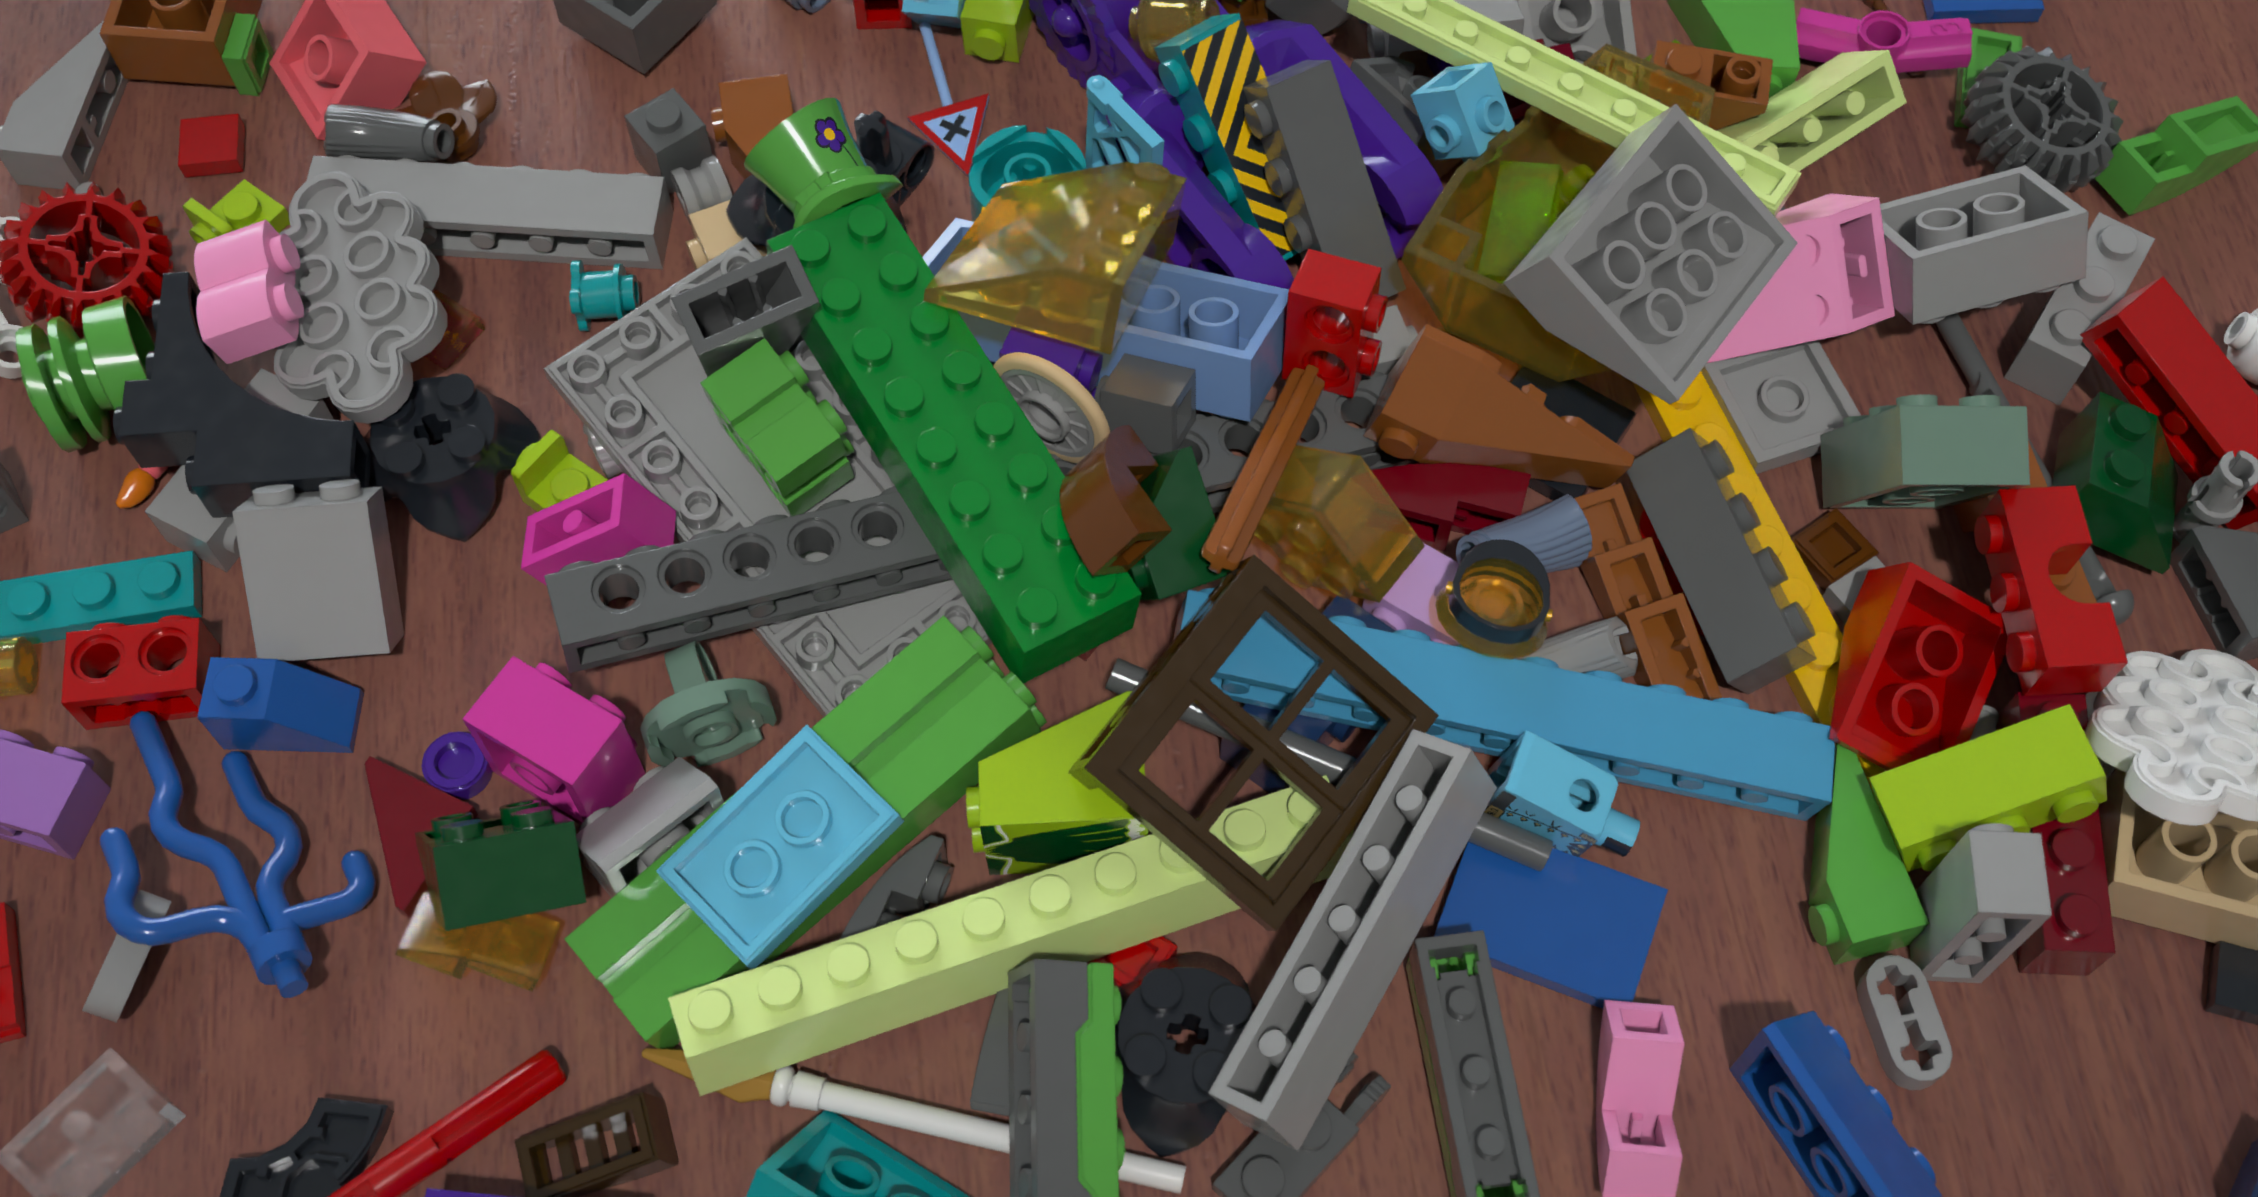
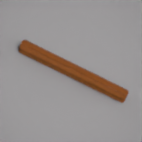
(1262, 470)

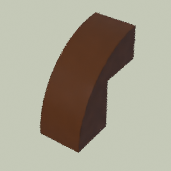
(1107, 507)

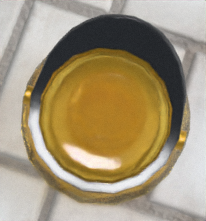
(1497, 601)

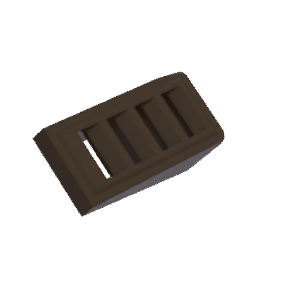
(654, 1136)

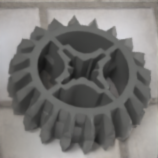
(2042, 117)

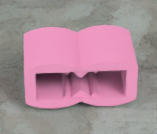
(247, 291)

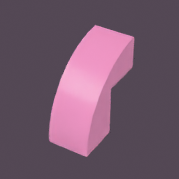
(1636, 1099)

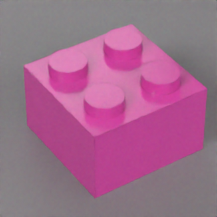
(554, 740)

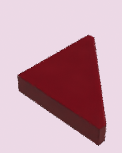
(401, 810)

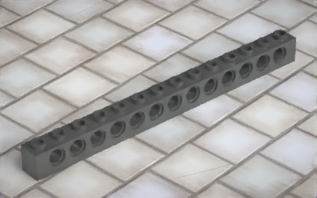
(853, 570)

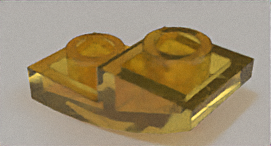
(503, 949)

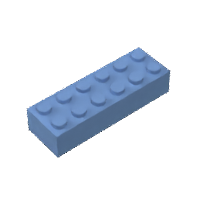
(1188, 319)

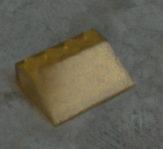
(1065, 252)

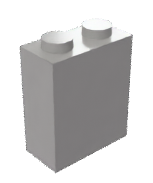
(319, 571)

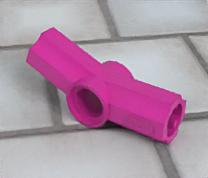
(1911, 44)

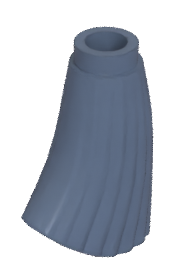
(1553, 532)

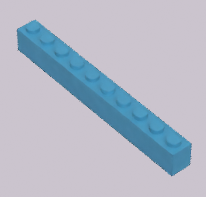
(1486, 703)

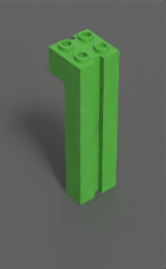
(906, 733)

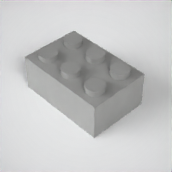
(1982, 244)

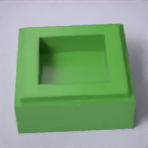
(247, 54)

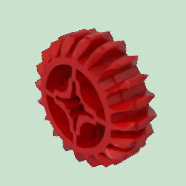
(59, 238)

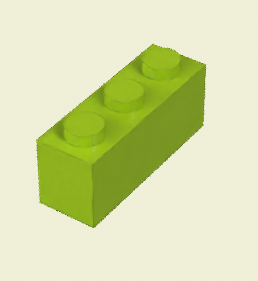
(2006, 777)

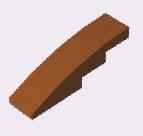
(1634, 587)

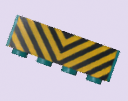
(1207, 77)

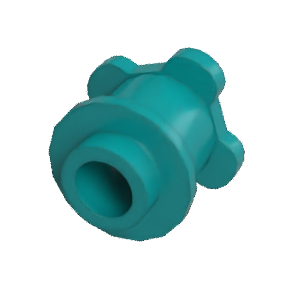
(601, 294)

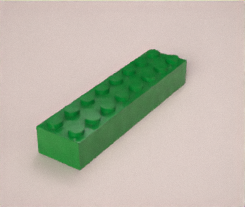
(953, 441)

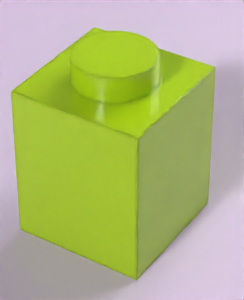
(995, 28)

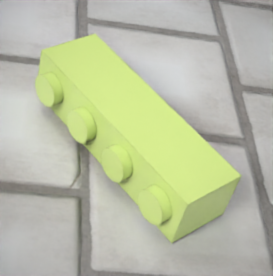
(1823, 108)

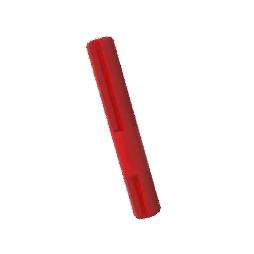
(458, 1130)

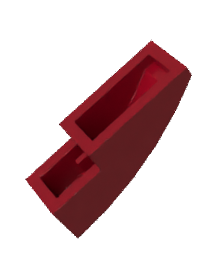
(1453, 497)

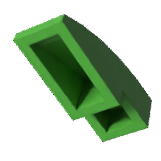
(2180, 154)

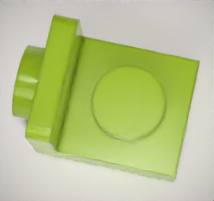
(236, 210)
(550, 474)

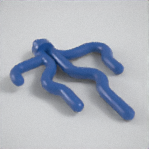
(265, 928)

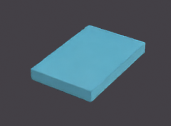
(779, 847)

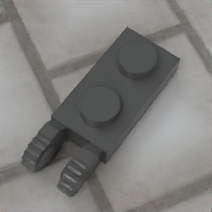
(1277, 1170)

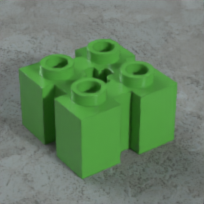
(781, 426)

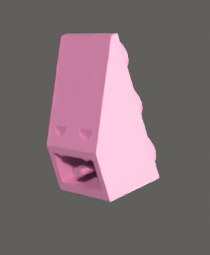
(1827, 283)

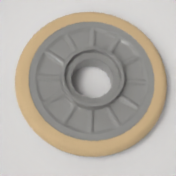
(1054, 404)

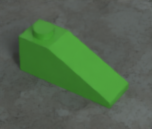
(1858, 881)

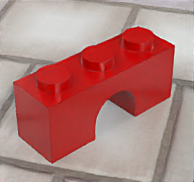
(2051, 638)

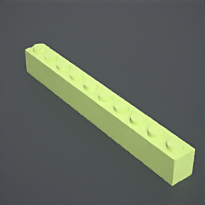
(968, 947)

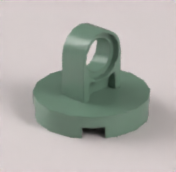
(705, 714)

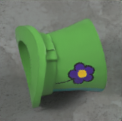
(816, 163)

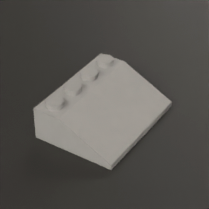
(1654, 258)

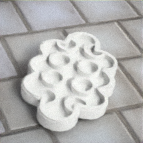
(2182, 734)

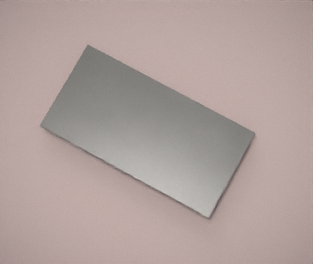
(647, 409)

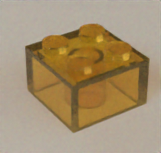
(1337, 526)

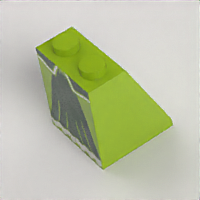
(1035, 812)

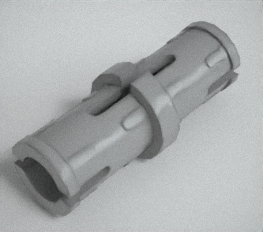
(2218, 496)

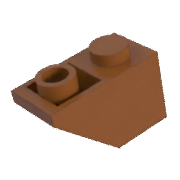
(1738, 79)

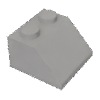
(644, 825)

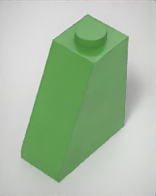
(1746, 28)

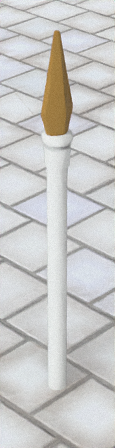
(816, 1093)

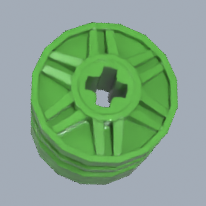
(81, 380)

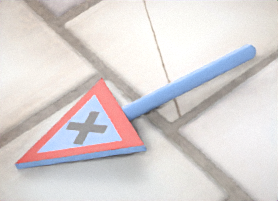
(954, 126)

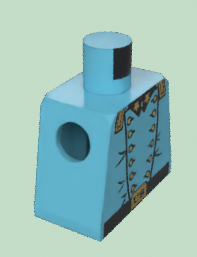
(1559, 798)

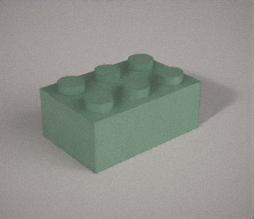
(1925, 454)

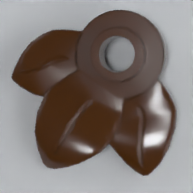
(443, 99)

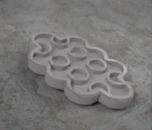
(362, 296)

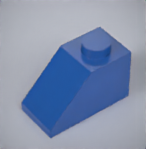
(278, 707)

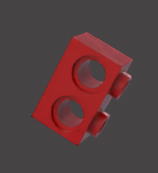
(1333, 320)
(141, 673)

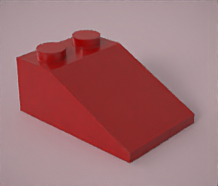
(1913, 666)

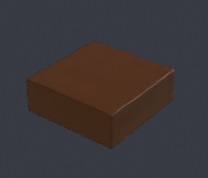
(1832, 548)

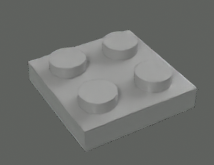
(1780, 402)

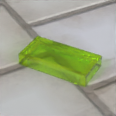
(1519, 215)

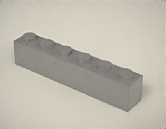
(525, 210)
(1354, 939)

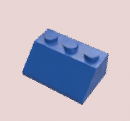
(1826, 1115)

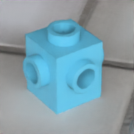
(1462, 111)

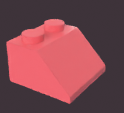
(346, 57)

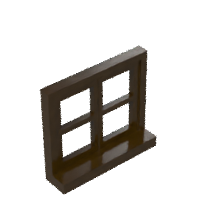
(1184, 677)

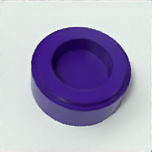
(456, 765)

